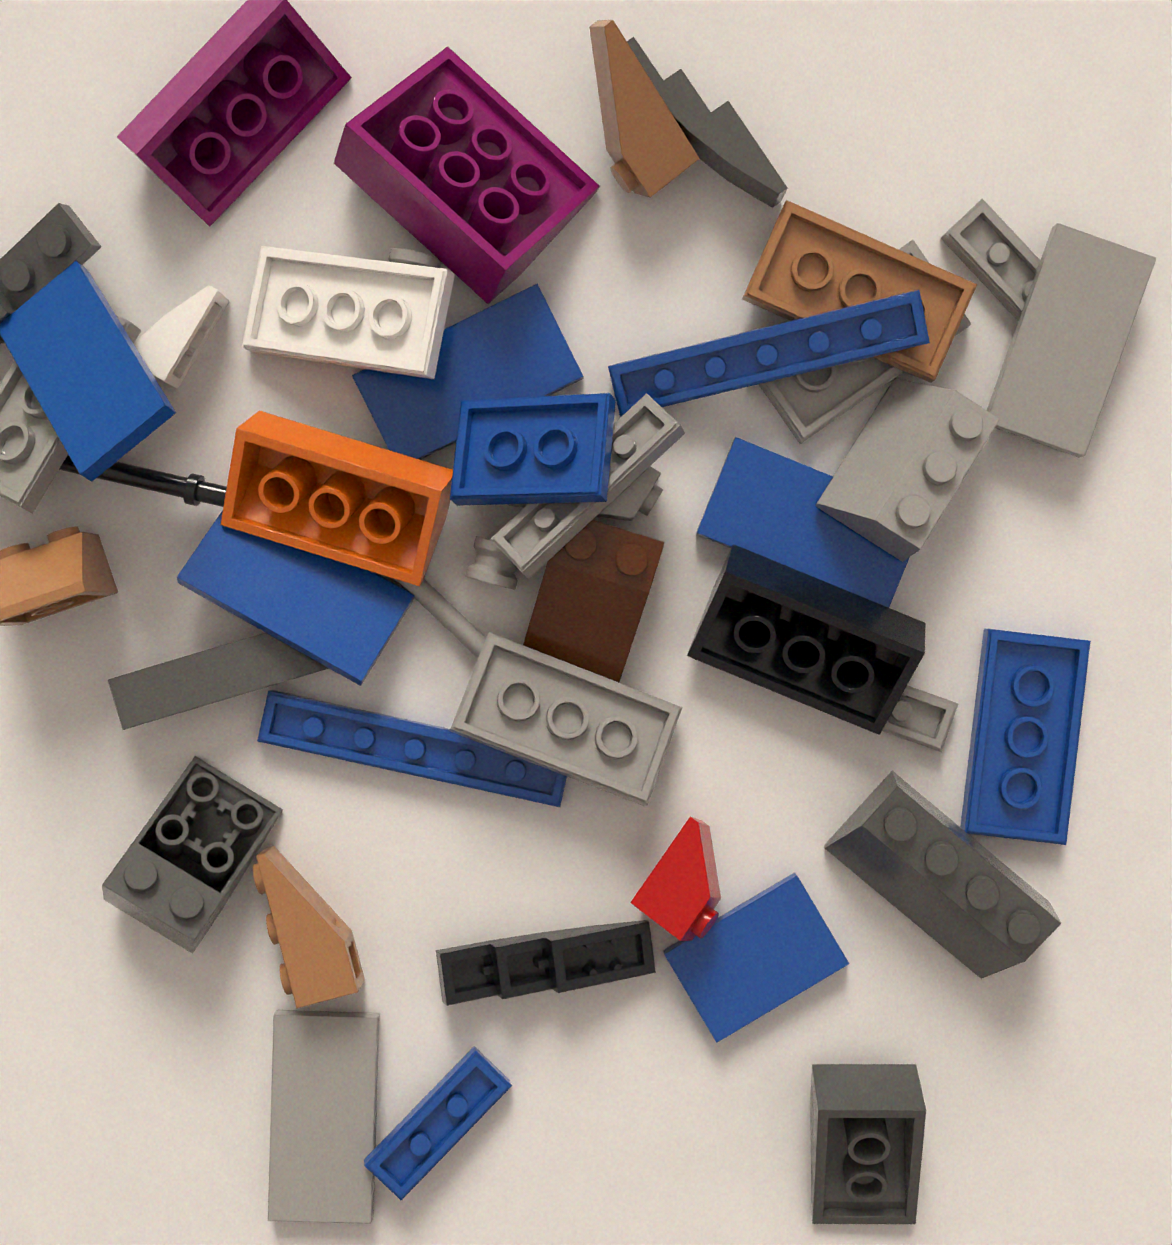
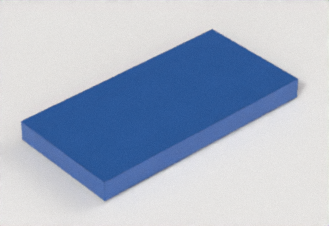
(494, 354)
(85, 371)
(771, 511)
(298, 597)
(1025, 736)

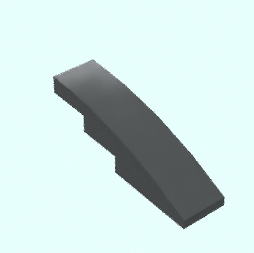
(717, 135)
(206, 678)

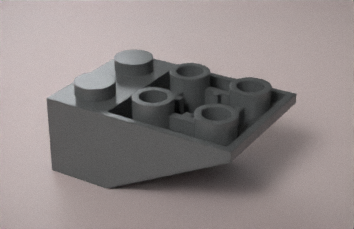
(191, 854)

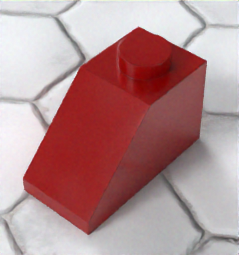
(683, 885)

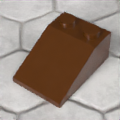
(594, 598)

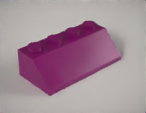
(235, 106)

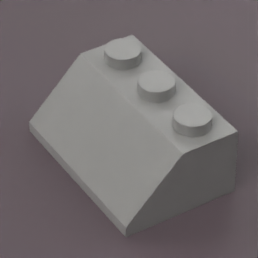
(907, 465)

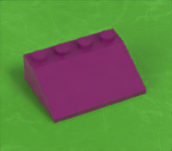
(463, 172)

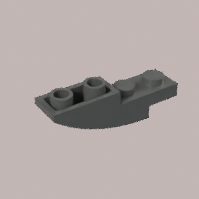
(42, 256)

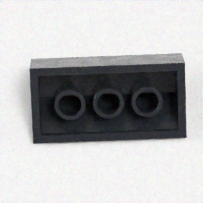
(808, 640)

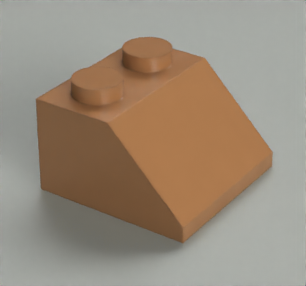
(53, 576)

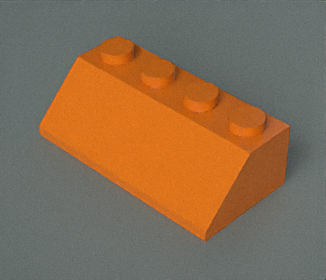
(336, 497)

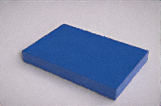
(533, 450)
(756, 957)

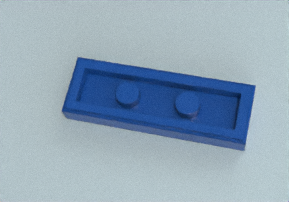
(437, 1123)

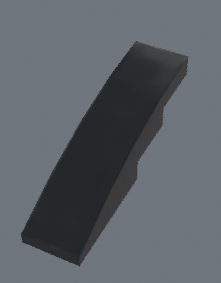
(545, 961)

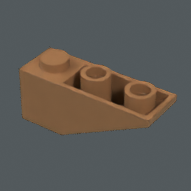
(313, 939)

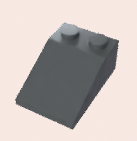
(865, 1143)

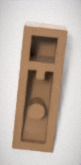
(636, 122)

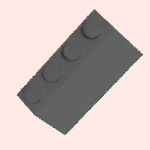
(943, 879)

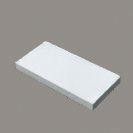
(348, 311)

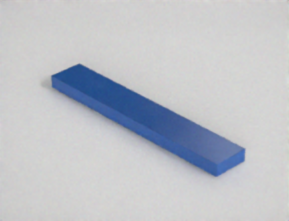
(772, 352)
(403, 747)

